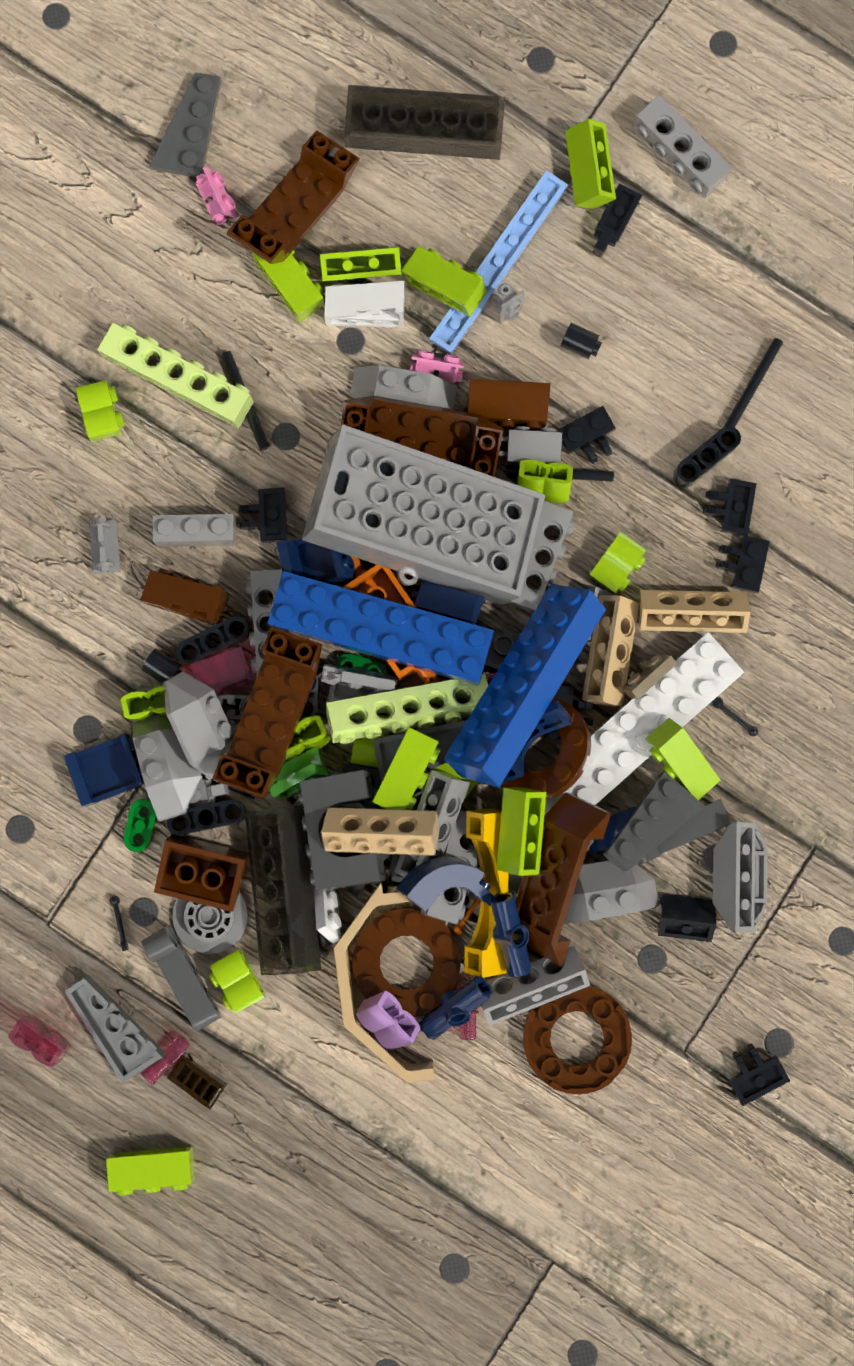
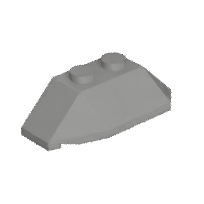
(403, 385)
(197, 722)
(164, 767)
(740, 876)
(609, 892)

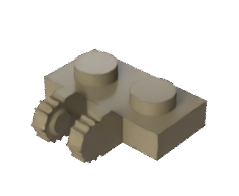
(651, 673)

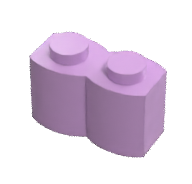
(388, 1021)

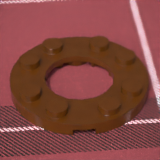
(569, 763)
(407, 923)
(588, 1076)

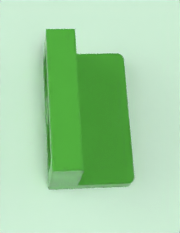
(301, 768)

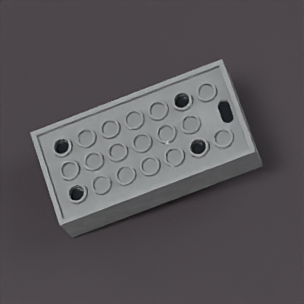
(423, 516)

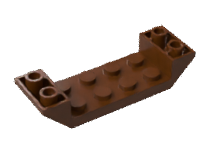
(297, 200)
(437, 431)
(270, 713)
(547, 896)

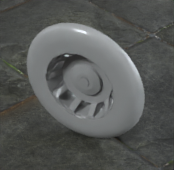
(209, 920)

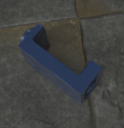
(315, 561)
(105, 770)

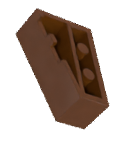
(185, 596)

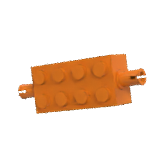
(383, 584)

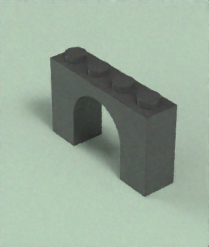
(329, 868)

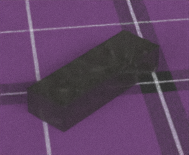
(424, 122)
(282, 891)

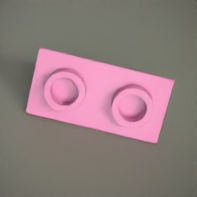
(212, 185)
(447, 366)

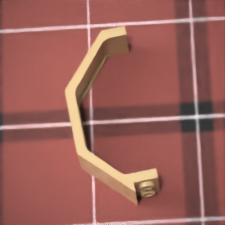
(407, 1071)

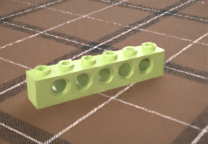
(115, 348)
(394, 702)

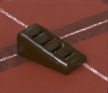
(211, 1079)

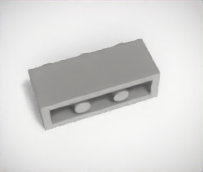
(195, 530)

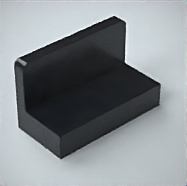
(687, 918)

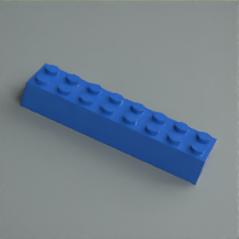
(380, 628)
(525, 684)

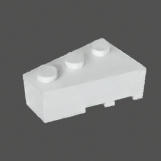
(365, 304)

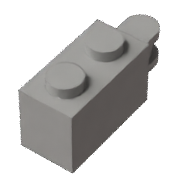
(535, 445)

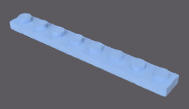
(503, 257)

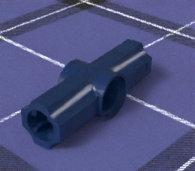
(510, 934)
(455, 1008)

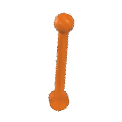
(458, 929)

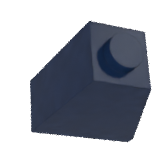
(447, 602)

